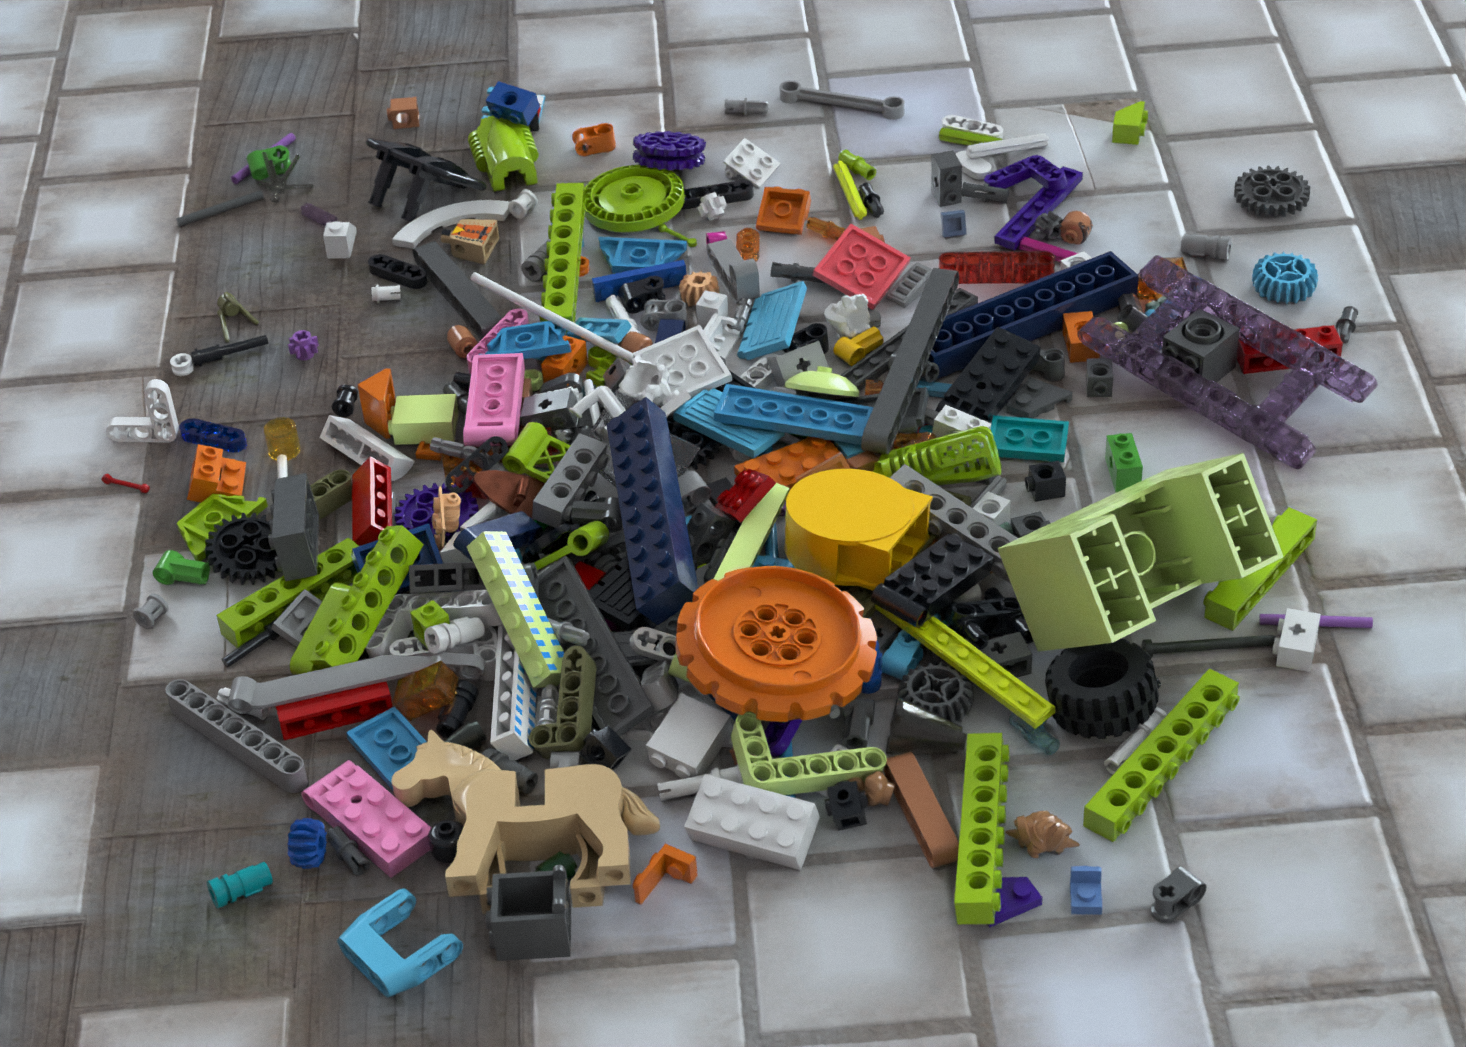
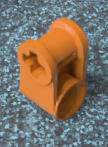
(596, 139)

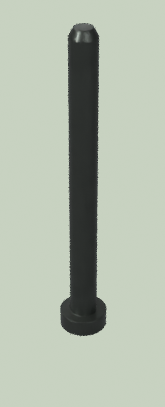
(1207, 644)

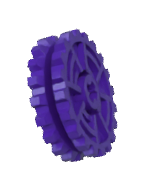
(669, 150)

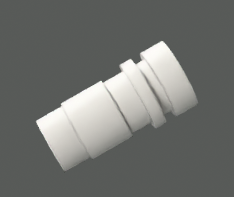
(458, 632)

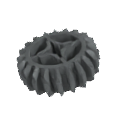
(938, 691)

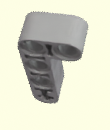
(737, 275)

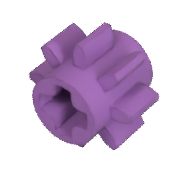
(303, 345)

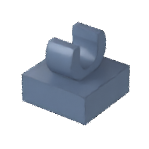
(953, 223)

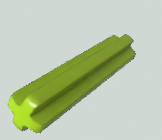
(963, 137)

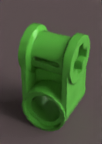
(257, 164)

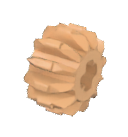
(694, 285)

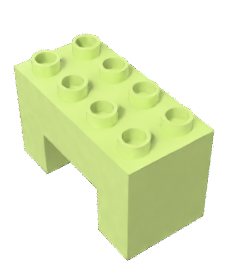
(1136, 549)

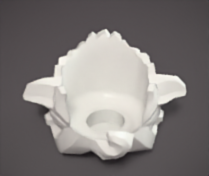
(849, 315)
(647, 381)

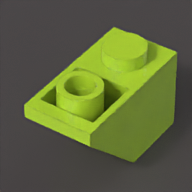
(1130, 124)

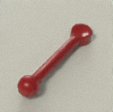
(107, 479)

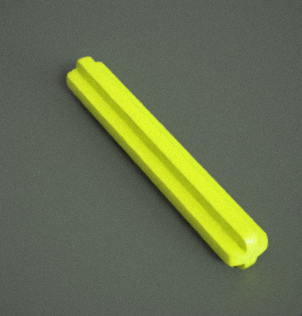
(850, 190)

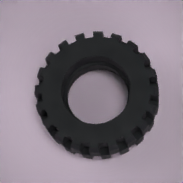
(1102, 689)

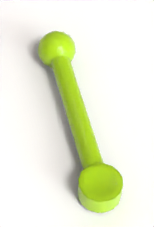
(692, 242)

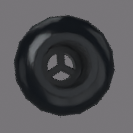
(444, 838)

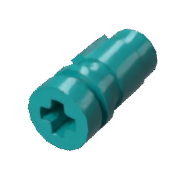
(241, 883)

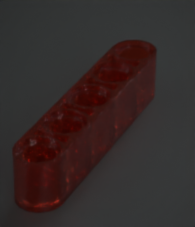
(999, 266)

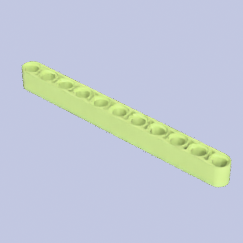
(746, 546)

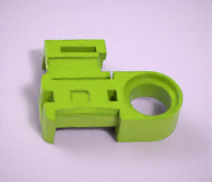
(601, 361)

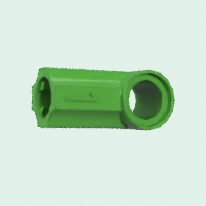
(174, 567)

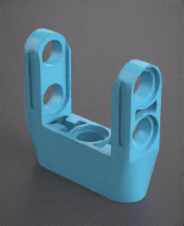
(379, 961)

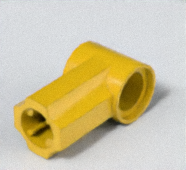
(855, 349)

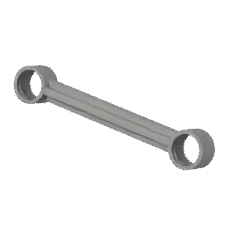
(891, 107)

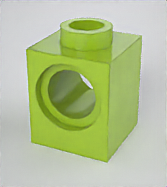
(427, 616)

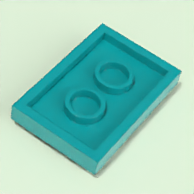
(1030, 438)

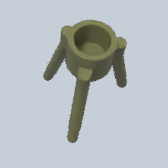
(230, 307)

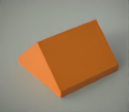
(376, 400)

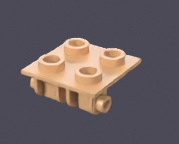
(445, 516)

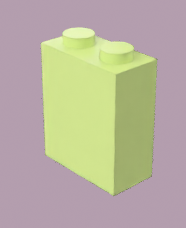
(423, 418)

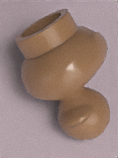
(876, 787)

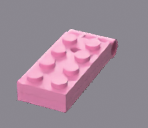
(494, 398)
(370, 816)

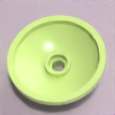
(822, 382)

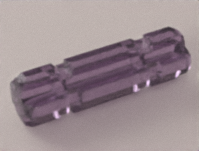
(317, 214)

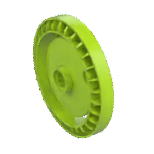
(633, 198)

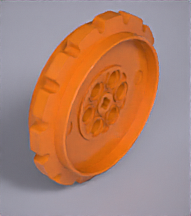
(776, 643)

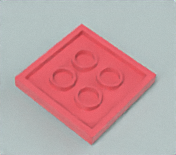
(861, 265)

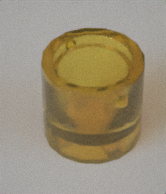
(282, 438)

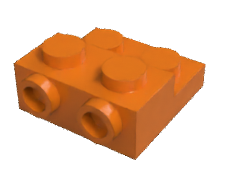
(783, 210)

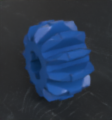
(307, 843)

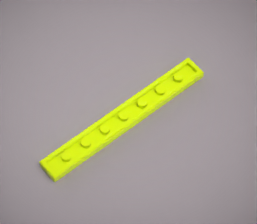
(979, 669)

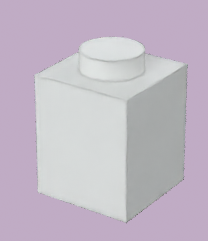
(708, 305)

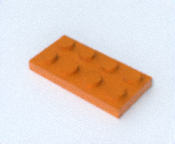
(791, 461)

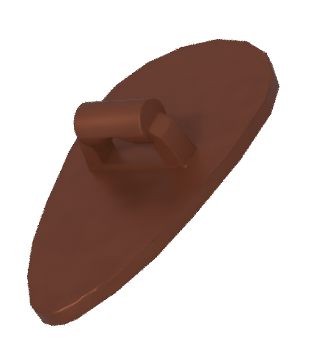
(509, 490)

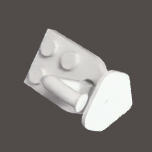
(615, 408)

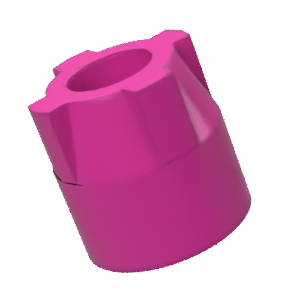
(715, 236)

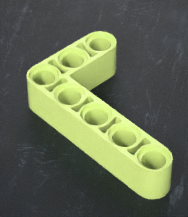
(799, 768)

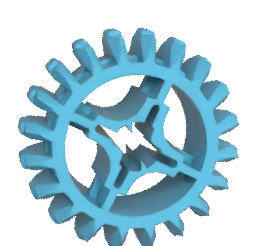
(1285, 277)

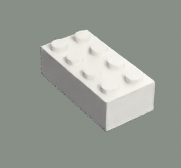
(752, 821)

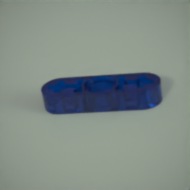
(228, 438)

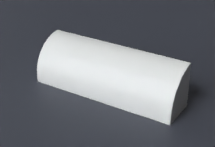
(362, 444)

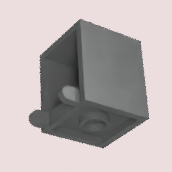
(529, 915)

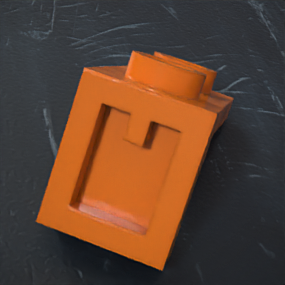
(670, 861)

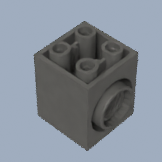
(1204, 344)

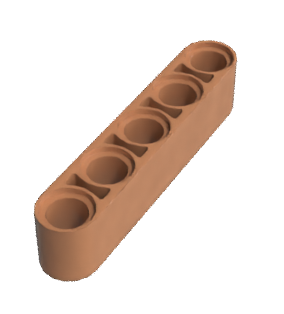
(922, 810)

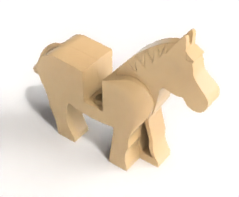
(582, 815)

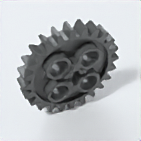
(1272, 191)

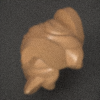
(1042, 833)

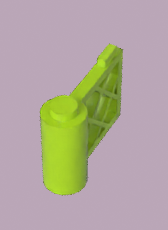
(530, 448)
(580, 542)

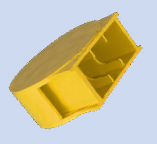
(854, 526)

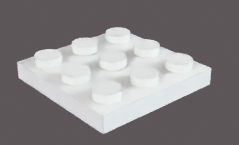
(689, 361)

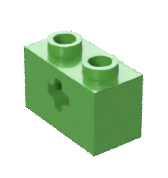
(1123, 460)

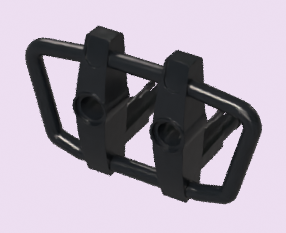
(424, 169)

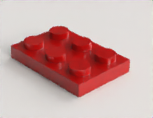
(745, 494)

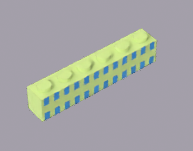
(518, 607)

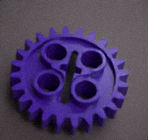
(418, 508)

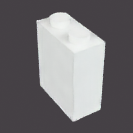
(689, 737)

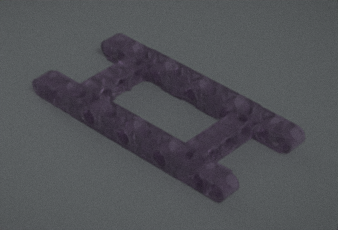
(1256, 424)

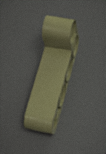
(575, 696)

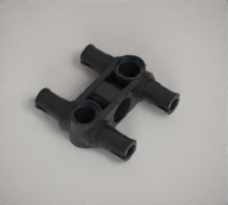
(986, 618)

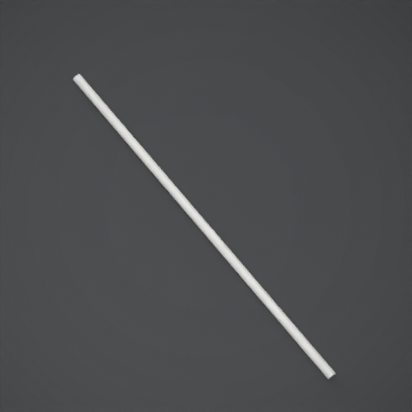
(571, 327)

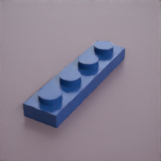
(609, 285)

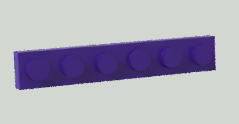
(1023, 222)

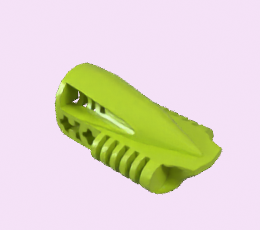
(501, 148)
(941, 464)

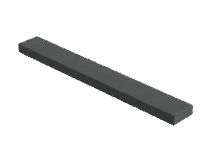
(877, 361)

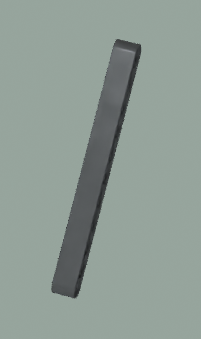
(910, 361)

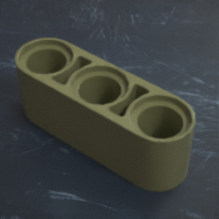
(332, 492)

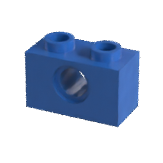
(512, 103)

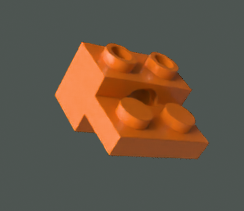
(205, 474)

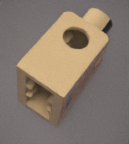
(472, 239)

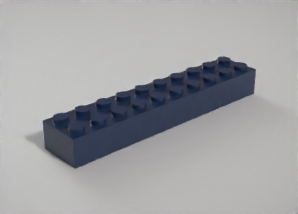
(1033, 308)
(651, 511)

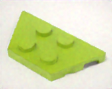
(201, 520)

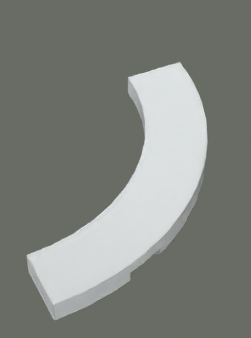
(449, 215)

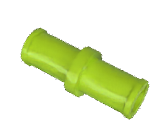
(857, 164)

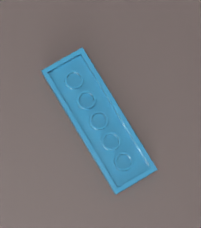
(792, 414)

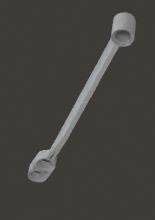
(249, 695)

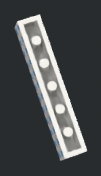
(512, 702)

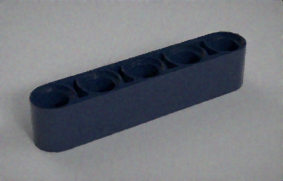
(518, 526)

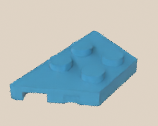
(635, 253)
(532, 340)

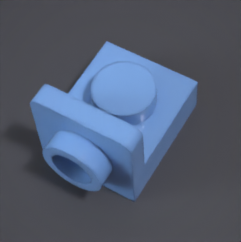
(1086, 890)

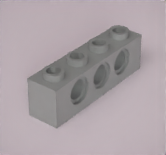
(570, 481)

